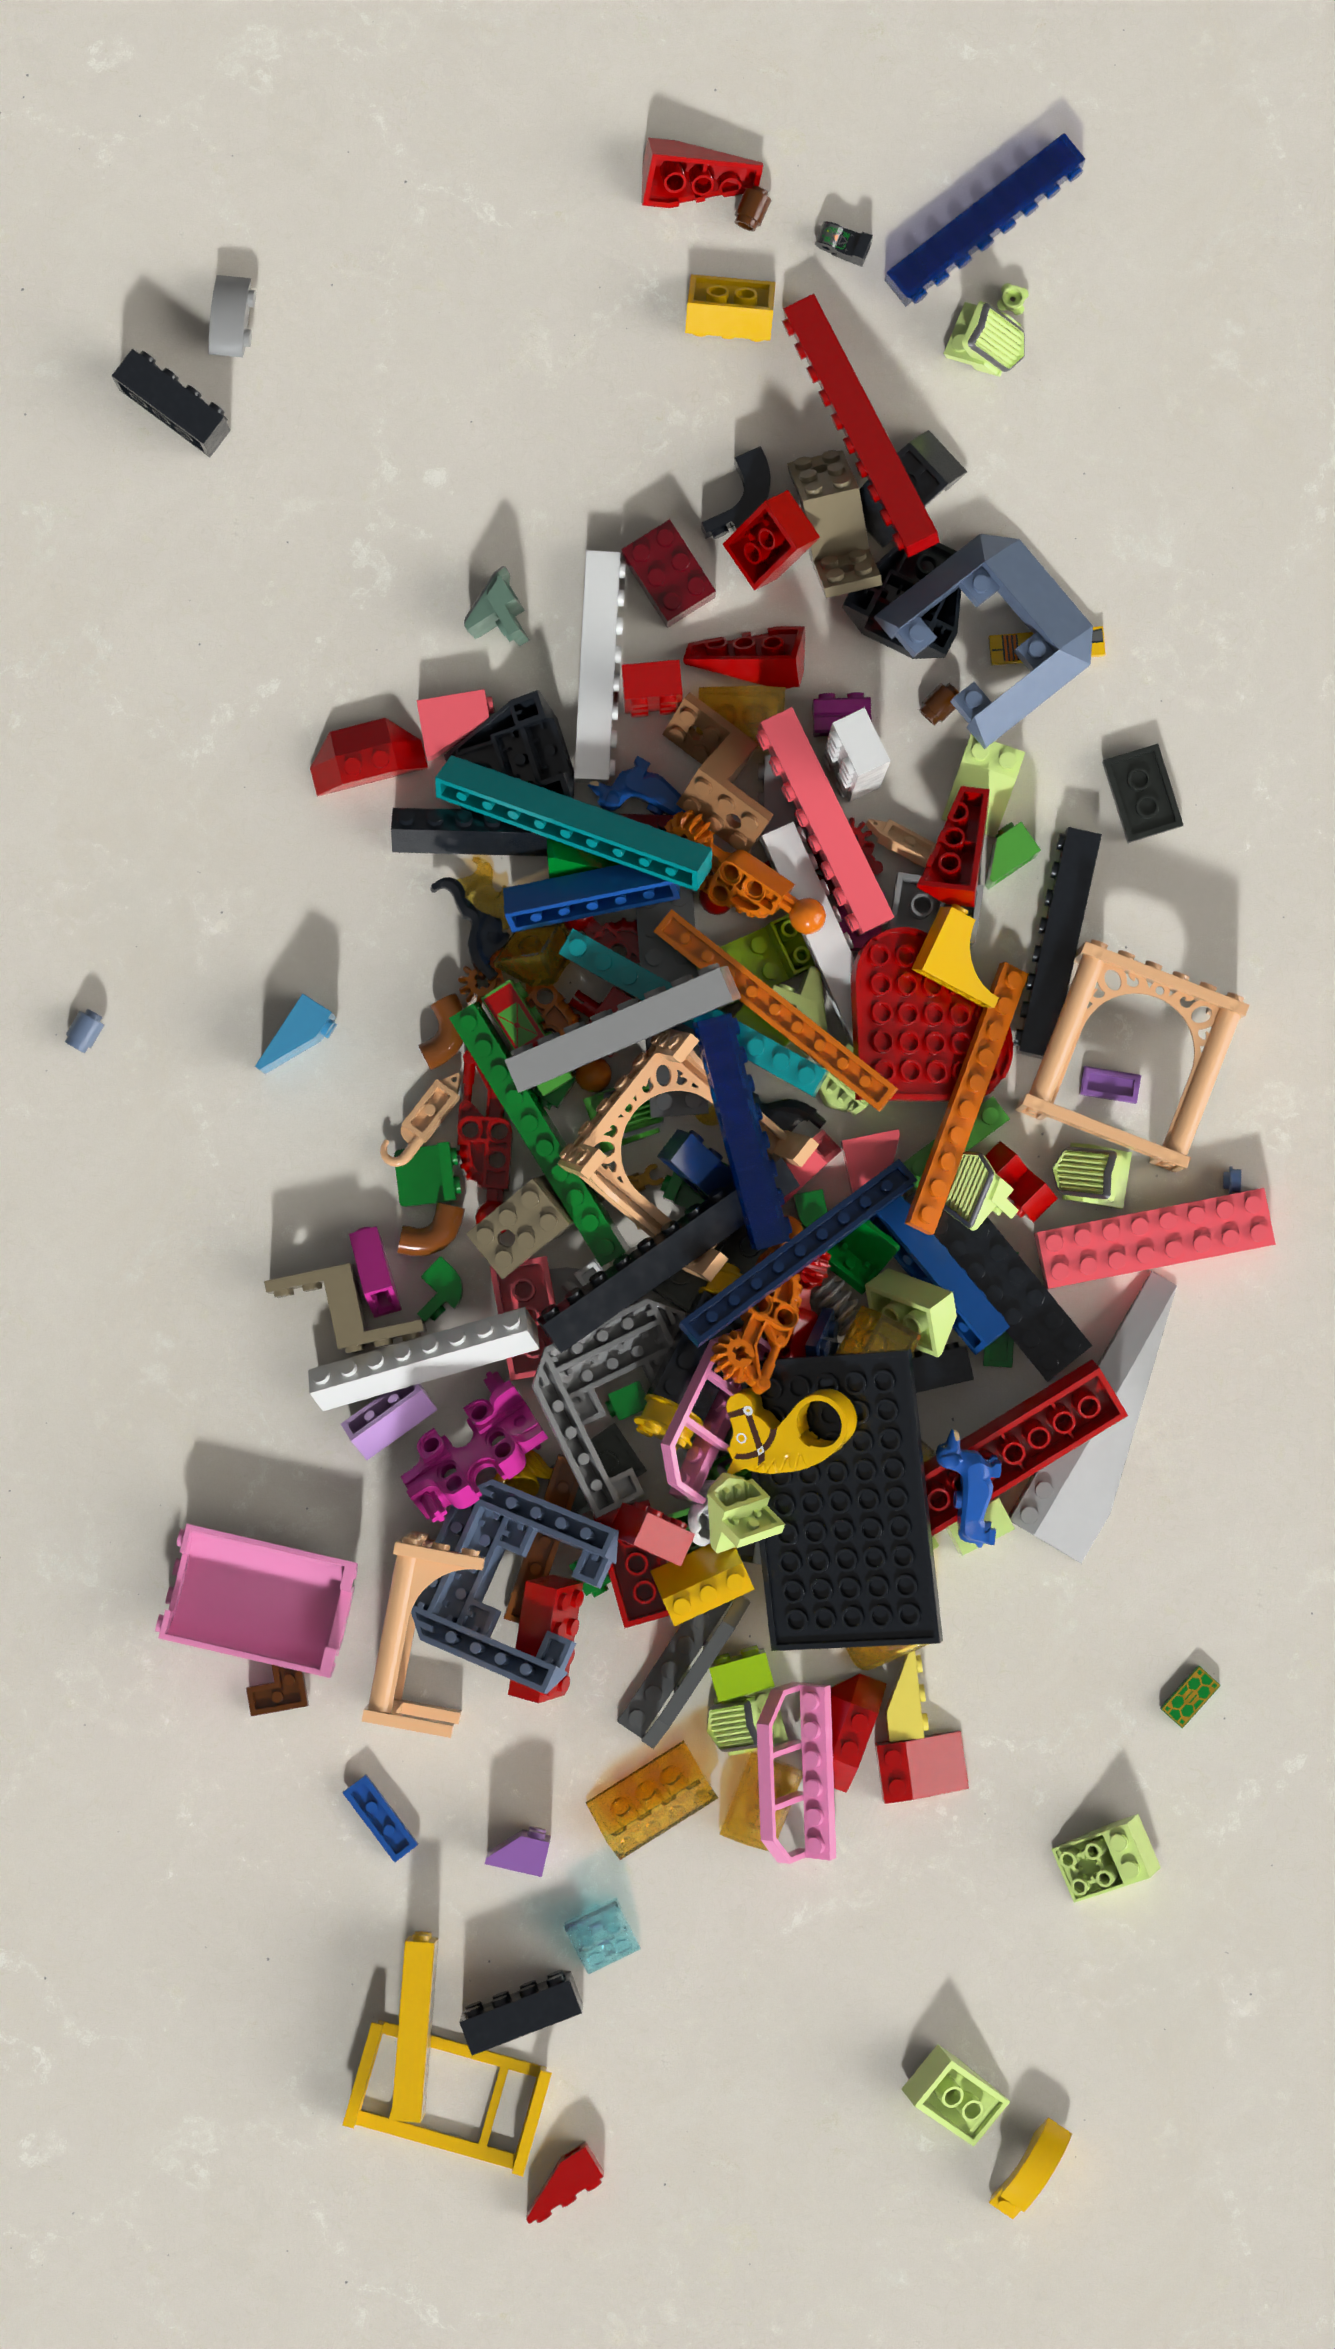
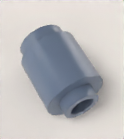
(84, 1030)

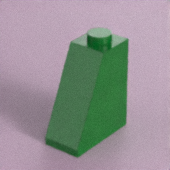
(568, 860)

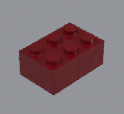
(668, 573)

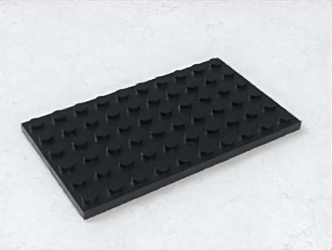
(858, 1524)

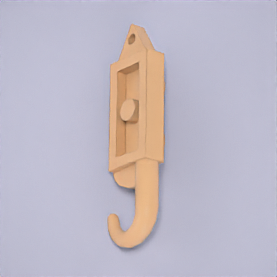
(902, 840)
(425, 1118)

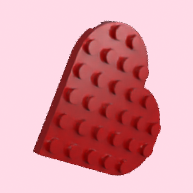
(910, 1024)

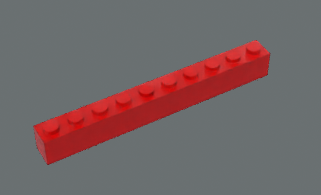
(860, 425)

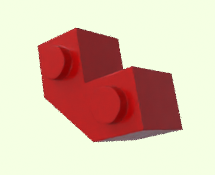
(1030, 1193)

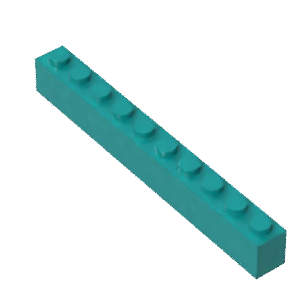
(574, 823)
(638, 980)

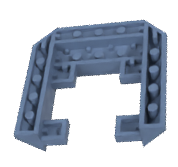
(1052, 654)
(451, 1607)

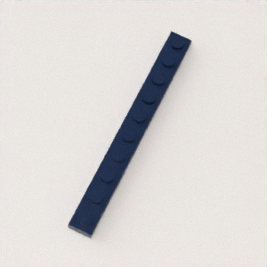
(797, 1253)

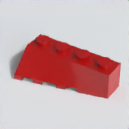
(956, 860)

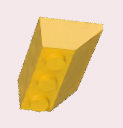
(730, 307)
(701, 1582)

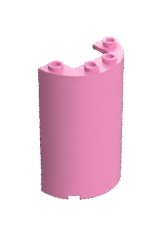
(258, 1600)

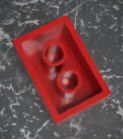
(771, 540)
(652, 687)

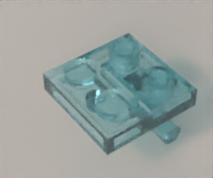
(601, 1935)

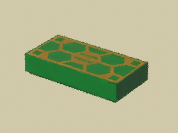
(1190, 1696)

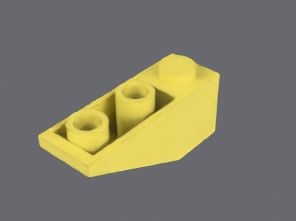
(903, 1708)

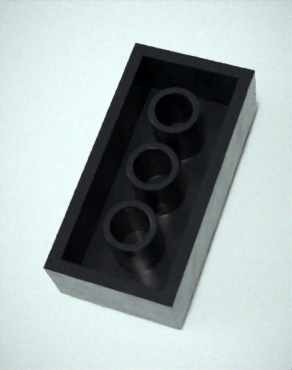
(171, 402)
(521, 2012)

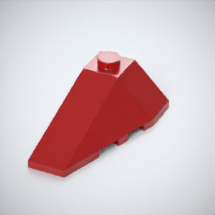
(686, 172)
(764, 659)

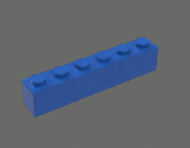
(583, 896)
(930, 1261)

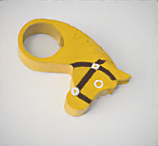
(773, 1446)

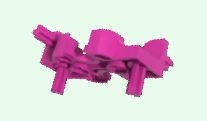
(502, 1416)

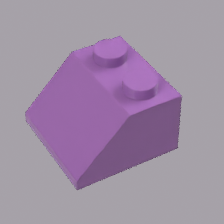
(522, 1852)

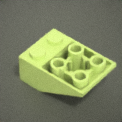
(1106, 1858)

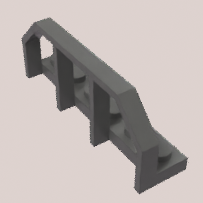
(673, 1665)

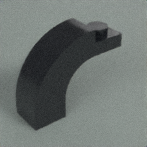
(756, 480)

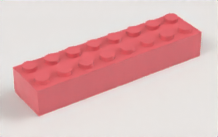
(824, 821)
(1154, 1238)

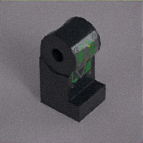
(844, 243)

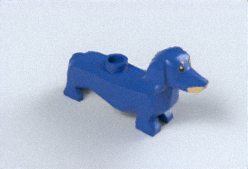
(641, 785)
(974, 1490)

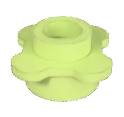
(1018, 293)

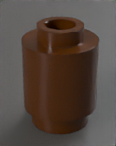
(752, 208)
(937, 704)

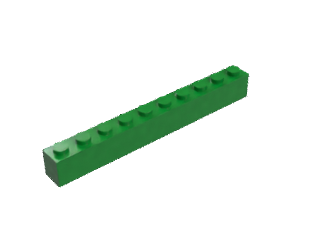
(539, 1134)

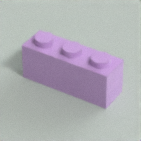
(388, 1419)

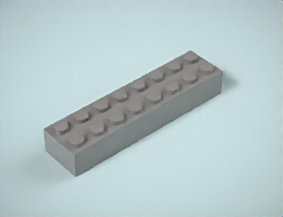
(621, 1029)

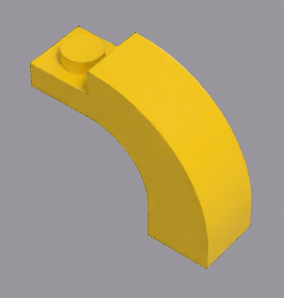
(1033, 2170)

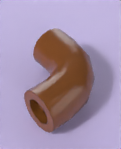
(447, 1040)
(433, 1237)

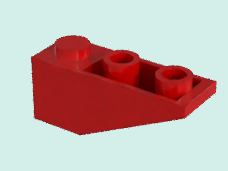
(571, 2175)

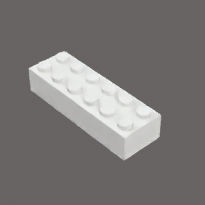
(855, 755)

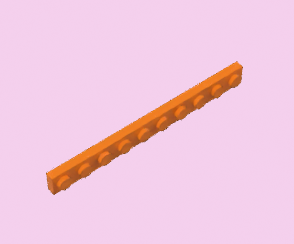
(779, 1013)
(966, 1100)

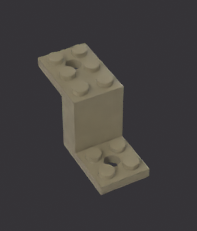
(835, 510)
(533, 1217)
(345, 1307)

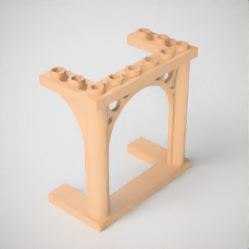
(1225, 1013)
(581, 1158)
(416, 1566)

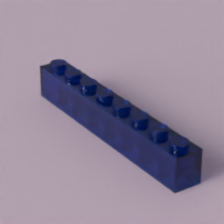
(985, 220)
(741, 1131)

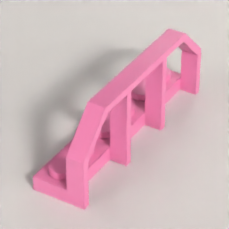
(709, 1438)
(816, 1769)

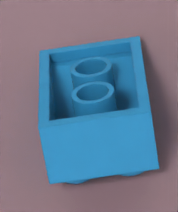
(300, 1031)

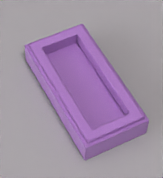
(1110, 1084)

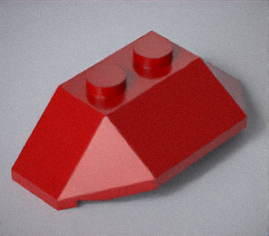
(365, 755)
(853, 1714)

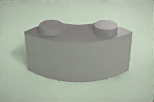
(230, 316)

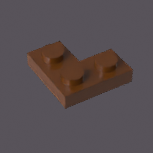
(283, 1694)

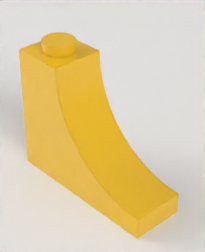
(947, 956)

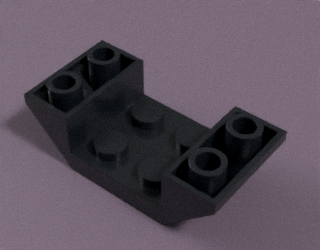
(930, 471)

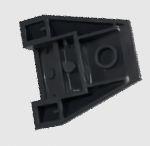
(898, 576)
(522, 743)

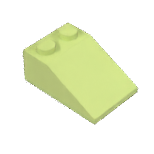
(990, 769)
(955, 2095)

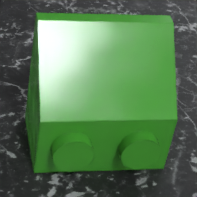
(1010, 852)

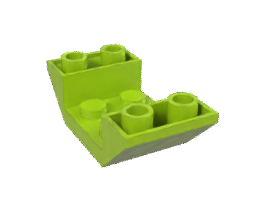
(771, 953)

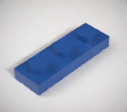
(380, 1818)

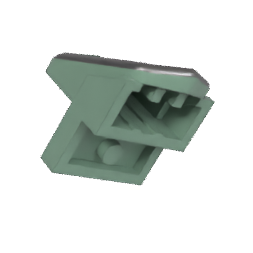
(497, 607)

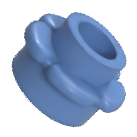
(1232, 1180)

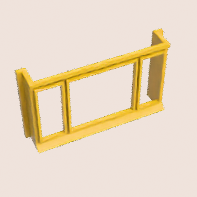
(515, 2161)

